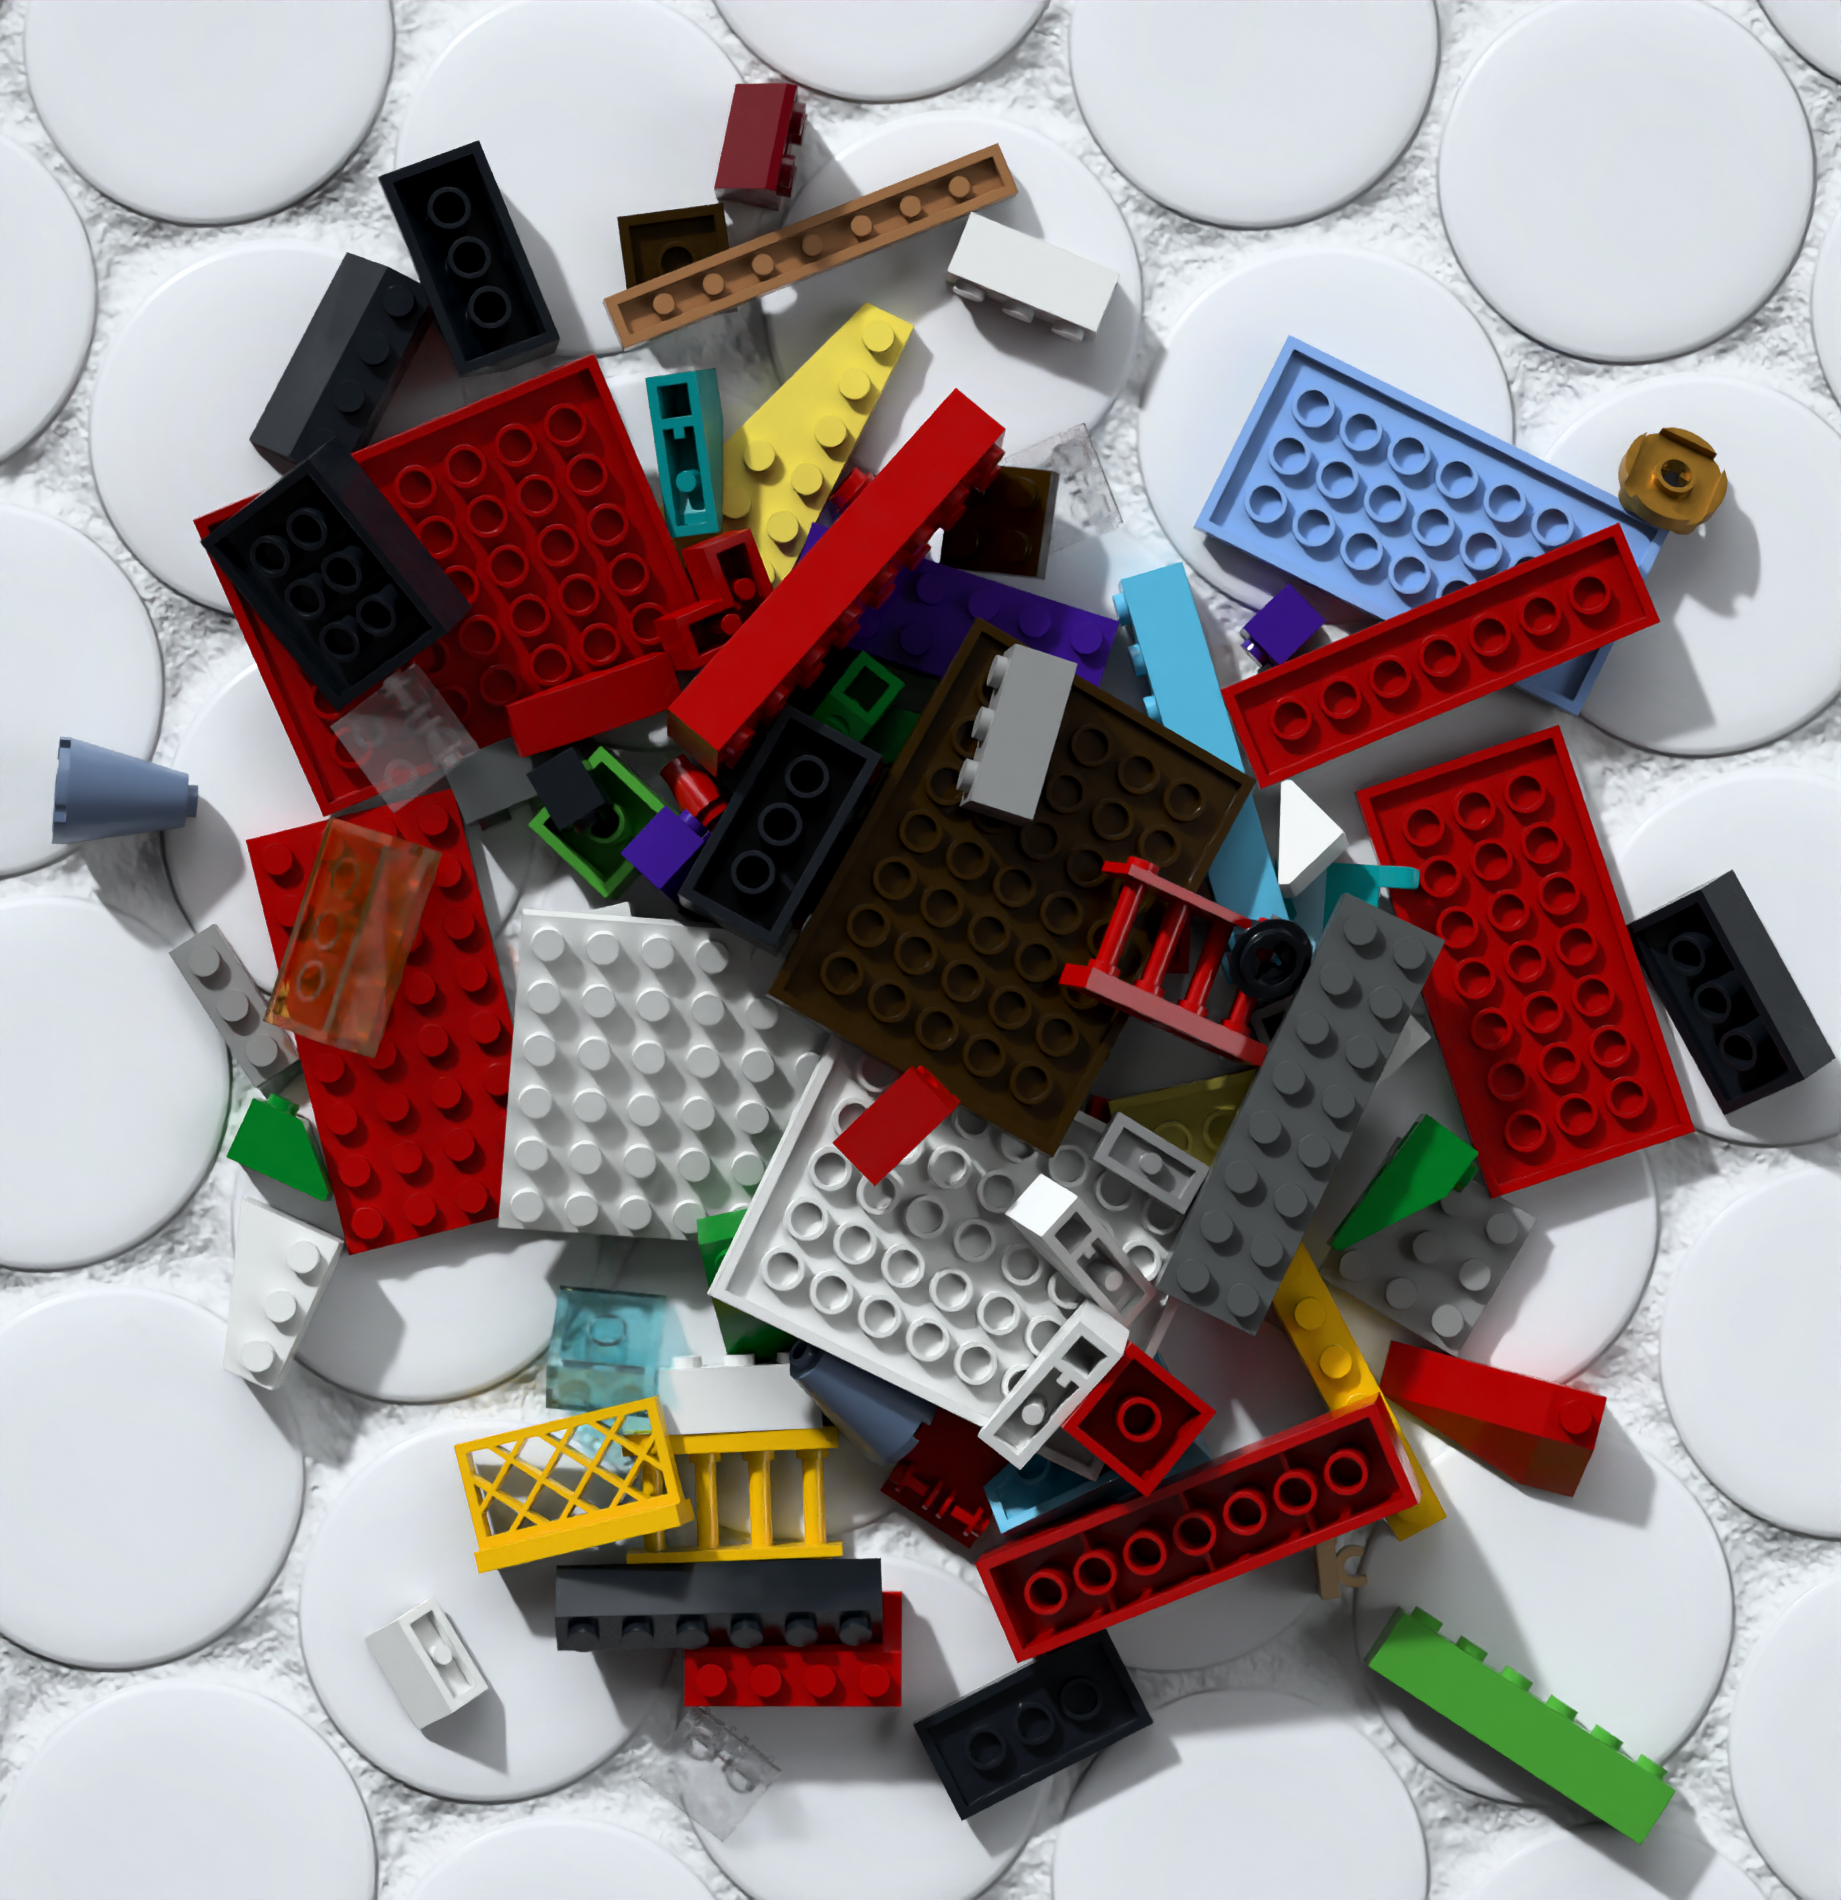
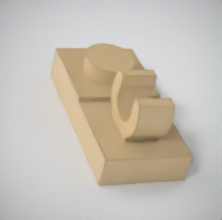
(1330, 1568)

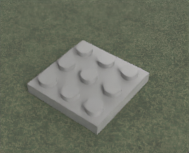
(1436, 1264)

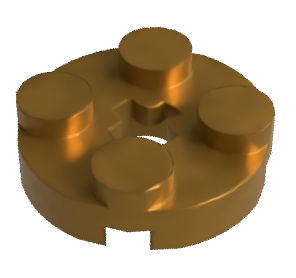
(1653, 498)

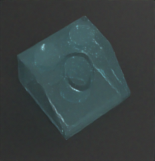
(604, 1349)

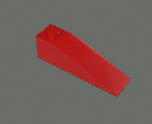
(1511, 1420)

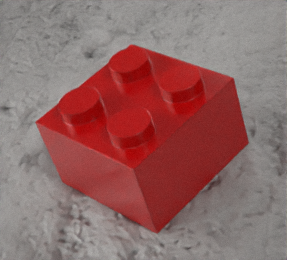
(1139, 1419)

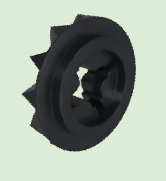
(1269, 979)

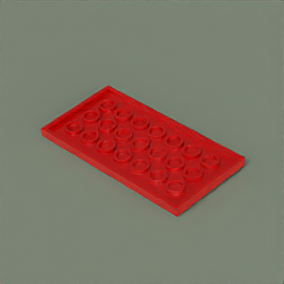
(1537, 967)
(424, 1122)

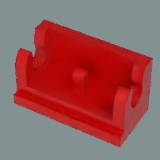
(896, 1123)

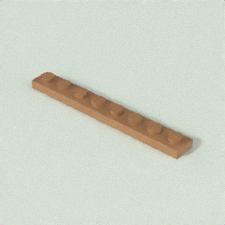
(810, 247)

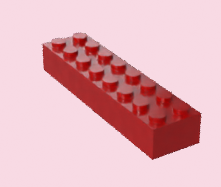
(837, 583)
(1199, 1527)

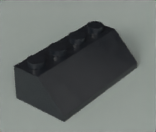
(470, 262)
(346, 362)
(1729, 993)

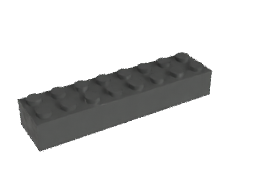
(1298, 1114)

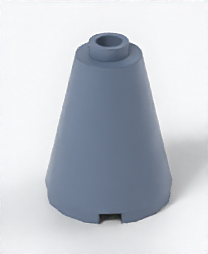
(115, 794)
(863, 1407)

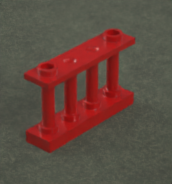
(1144, 996)

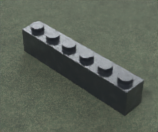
(718, 1604)

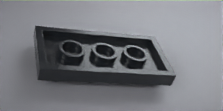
(1032, 1723)

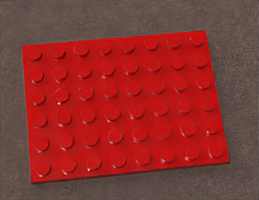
(540, 529)

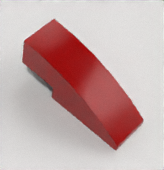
(593, 704)

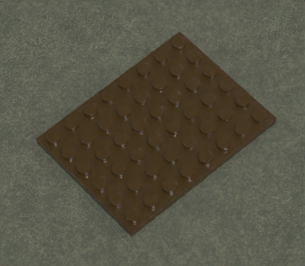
(956, 926)

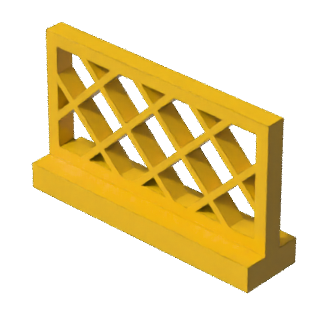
(581, 1530)

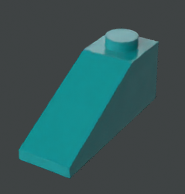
(688, 449)

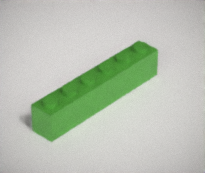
(1519, 1724)

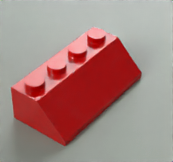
(802, 1675)

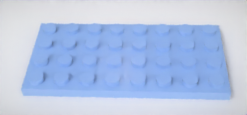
(1400, 500)

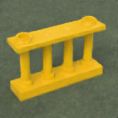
(758, 1450)

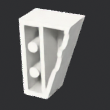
(274, 1290)

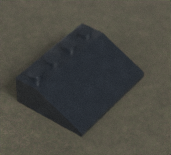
(336, 574)

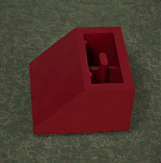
(758, 145)

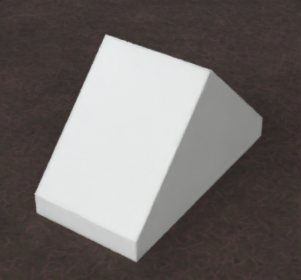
(1306, 840)

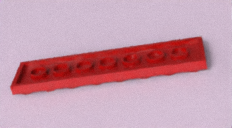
(1439, 655)

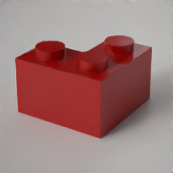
(729, 587)

